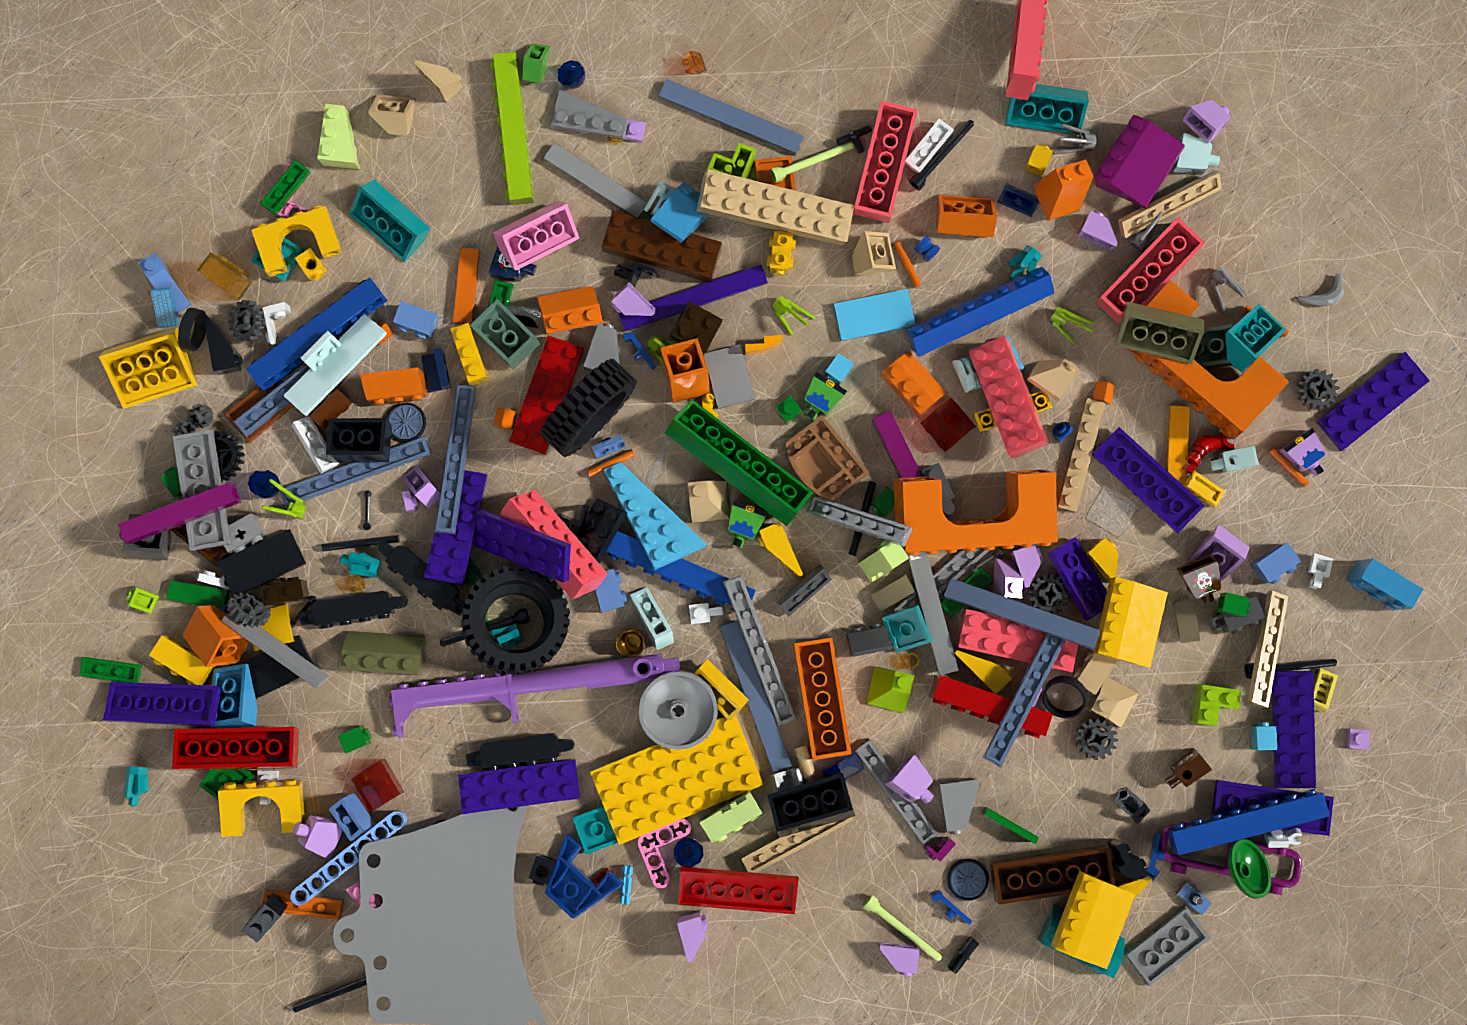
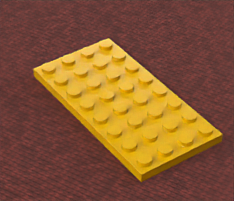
(671, 784)

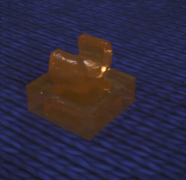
(695, 62)

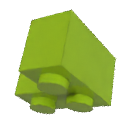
(740, 163)
(1209, 700)

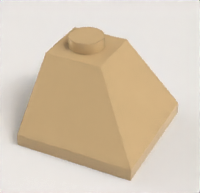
(440, 79)
(393, 113)
(873, 254)
(1053, 376)
(708, 501)
(1112, 702)

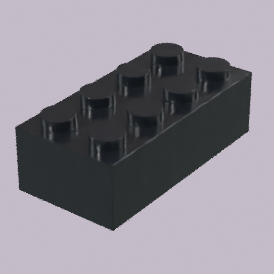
(811, 805)

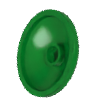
(1249, 869)

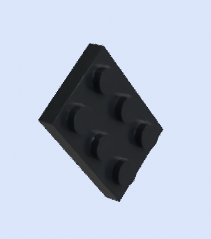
(600, 528)

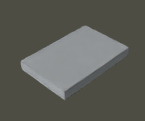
(729, 376)

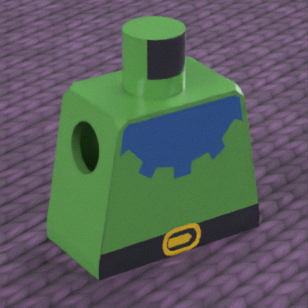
(822, 396)
(745, 522)

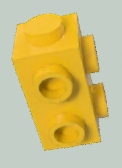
(780, 259)

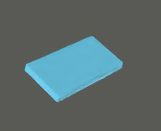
(874, 315)

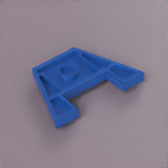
(571, 887)

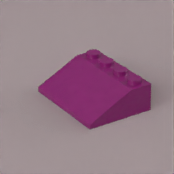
(1138, 162)

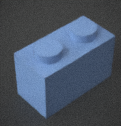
(416, 320)
(1276, 563)
(609, 592)
(352, 817)

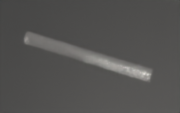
(661, 455)

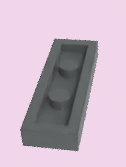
(804, 590)

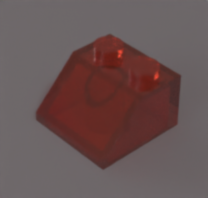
(948, 424)
(377, 785)

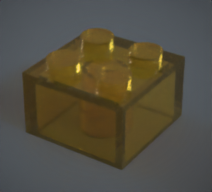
(225, 275)

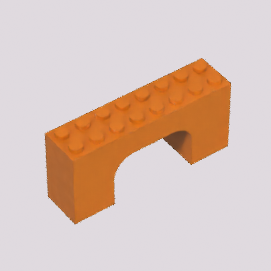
(1225, 404)
(1025, 521)

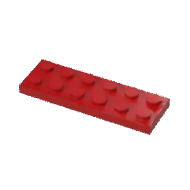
(547, 389)
(738, 890)

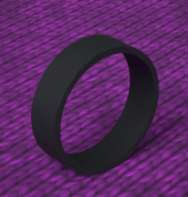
(185, 329)
(1062, 713)

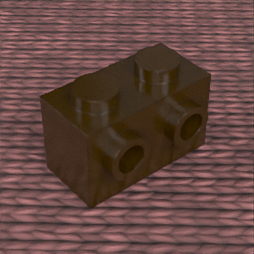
(286, 592)

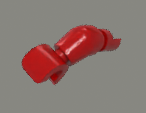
(1203, 447)

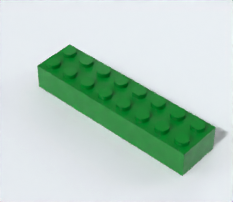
(738, 462)

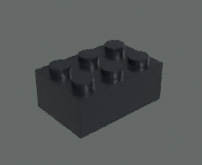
(359, 440)

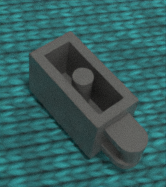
(947, 494)
(1234, 623)

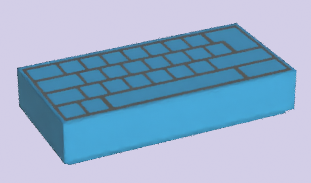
(164, 307)

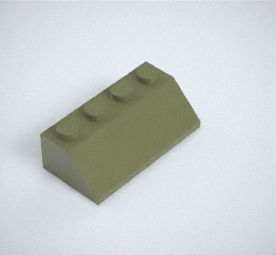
(1160, 332)
(383, 653)

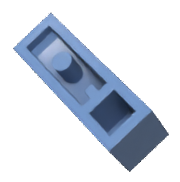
(161, 277)

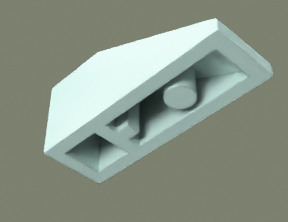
(652, 619)

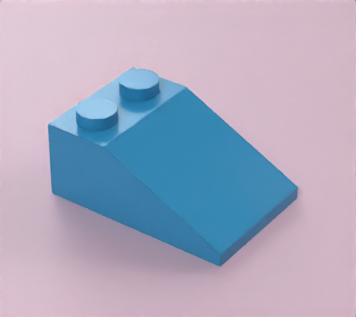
(679, 213)
(237, 698)

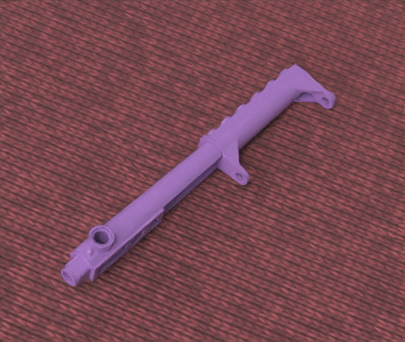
(506, 687)

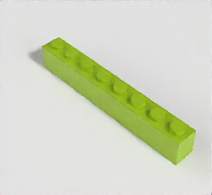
(513, 128)

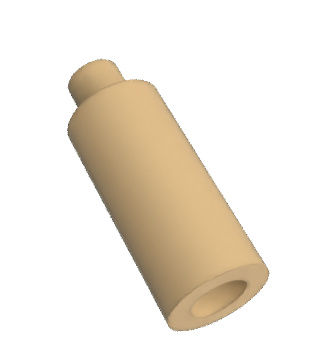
(805, 763)

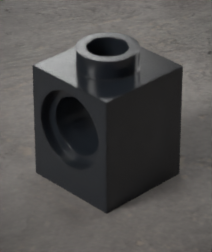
(542, 860)

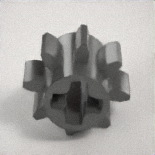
(200, 415)
(183, 428)

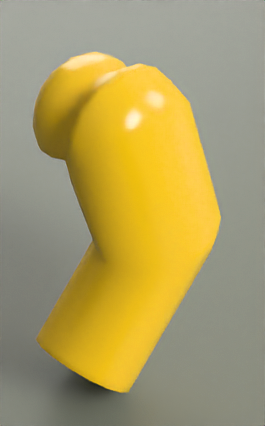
(707, 404)

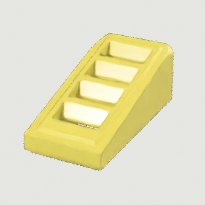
(1322, 707)

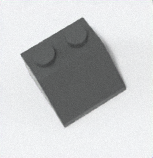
(153, 547)
(868, 641)

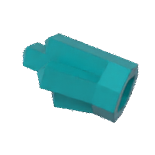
(1027, 256)
(361, 564)
(509, 635)
(135, 784)

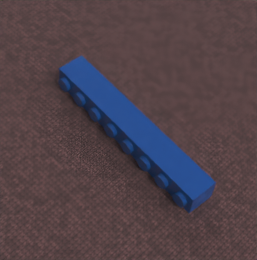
(980, 311)
(336, 319)
(681, 571)
(1247, 823)

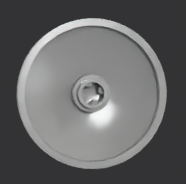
(678, 710)

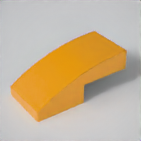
(769, 343)

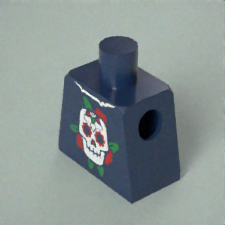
(502, 269)

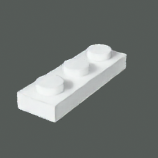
(928, 146)
(313, 443)

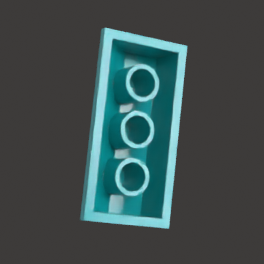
(1049, 109)
(388, 220)
(1251, 337)
(1048, 932)

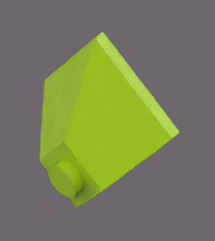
(889, 689)

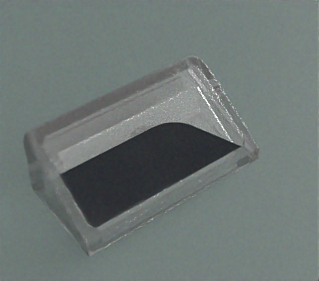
(527, 316)

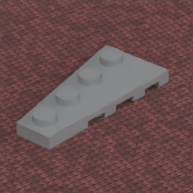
(582, 116)

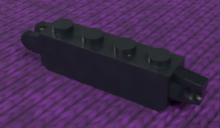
(413, 569)
(352, 608)
(519, 750)

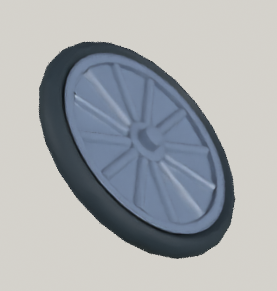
(407, 422)
(968, 879)

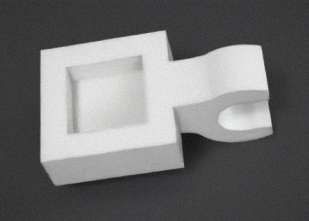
(1320, 567)
(209, 577)
(701, 613)
(263, 775)
(1281, 839)

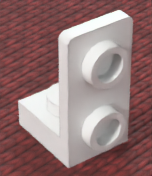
(275, 311)

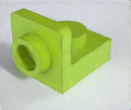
(141, 599)

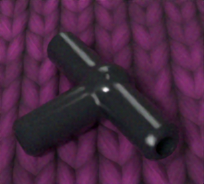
(854, 136)

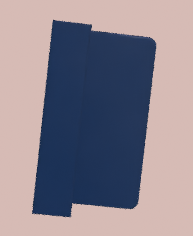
(436, 371)

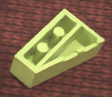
(337, 139)
(882, 561)
(731, 817)

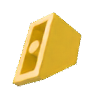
(1104, 557)

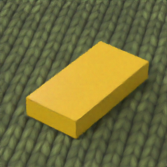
(1204, 489)

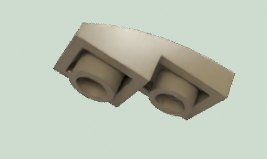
(893, 593)
(1186, 621)

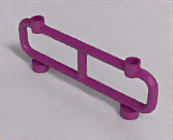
(1180, 865)

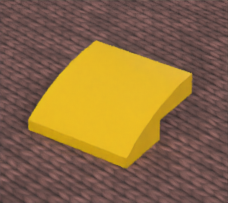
(279, 625)

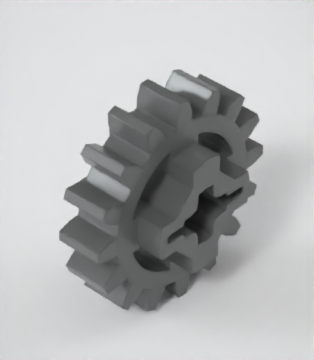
(246, 321)
(1310, 393)
(1049, 587)
(248, 610)
(1099, 746)

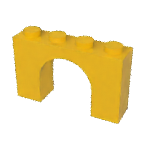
(270, 237)
(285, 794)

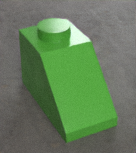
(535, 63)

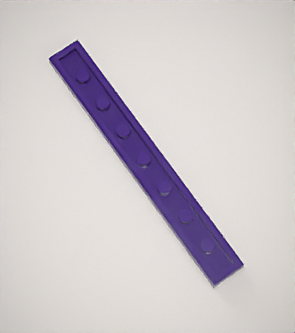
(698, 295)

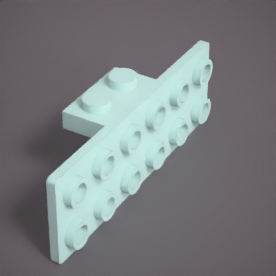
(331, 361)

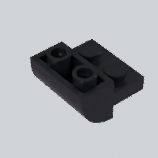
(1126, 862)

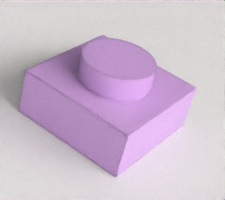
(635, 130)
(410, 501)
(1358, 738)

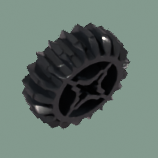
(234, 452)

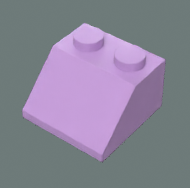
(1225, 548)
(692, 932)

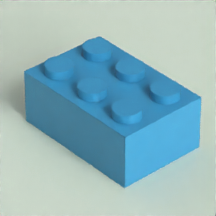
(1384, 584)

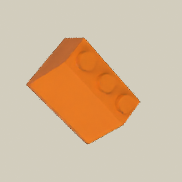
(966, 216)
(569, 310)
(913, 383)
(394, 385)

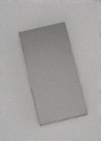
(1167, 946)

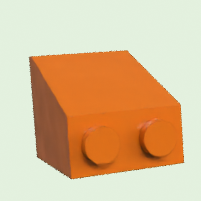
(1064, 189)
(685, 370)
(212, 639)

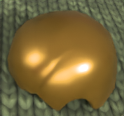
(630, 642)

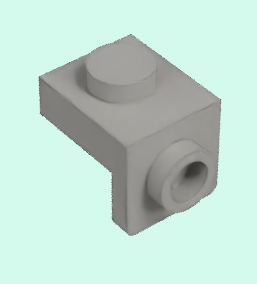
(786, 779)

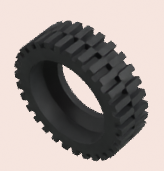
(588, 407)
(523, 583)

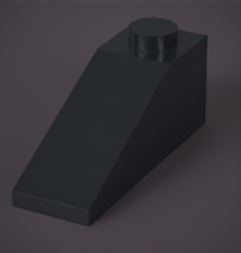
(222, 352)

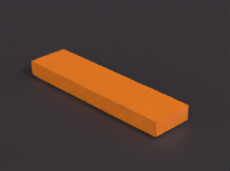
(466, 286)
(316, 907)

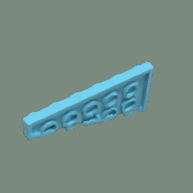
(655, 525)

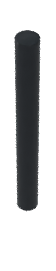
(865, 508)
(360, 543)
(329, 995)

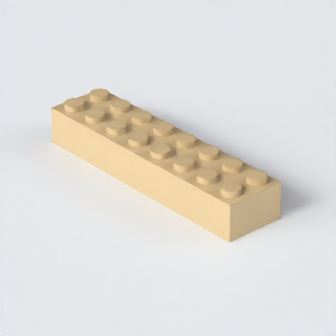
(775, 207)

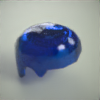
(571, 74)
(260, 484)
(688, 852)

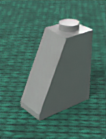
(603, 347)
(957, 803)

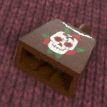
(1202, 577)
(1195, 767)

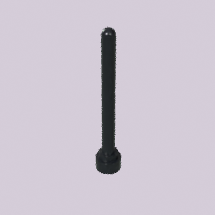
(918, 181)
(520, 617)
(1248, 668)

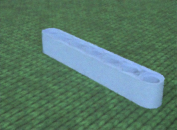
(340, 861)

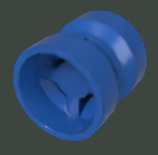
(927, 249)

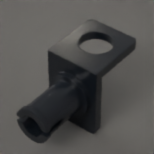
(633, 275)
(571, 522)
(1131, 804)

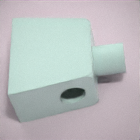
(1195, 156)
(1243, 459)

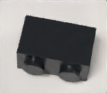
(264, 917)

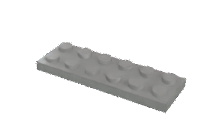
(198, 473)

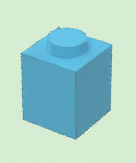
(839, 369)
(1263, 737)

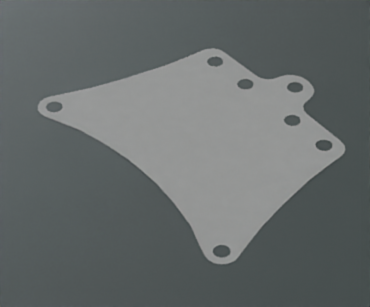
(444, 924)

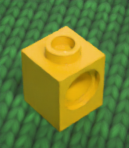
(1039, 159)
(306, 259)

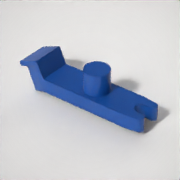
(641, 353)
(1154, 854)
(953, 910)

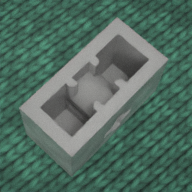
(253, 529)

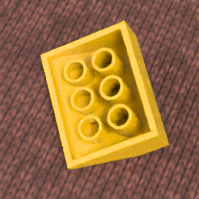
(148, 368)
(1130, 622)
(1092, 920)

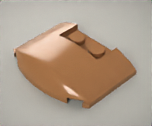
(824, 460)

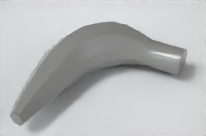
(1328, 298)

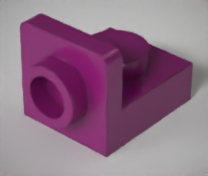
(944, 847)

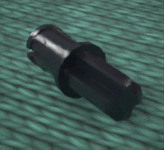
(963, 954)

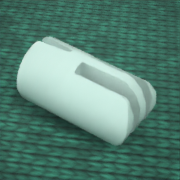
(661, 196)
(967, 374)

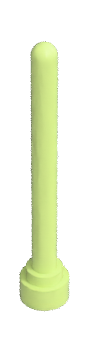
(778, 173)
(872, 904)

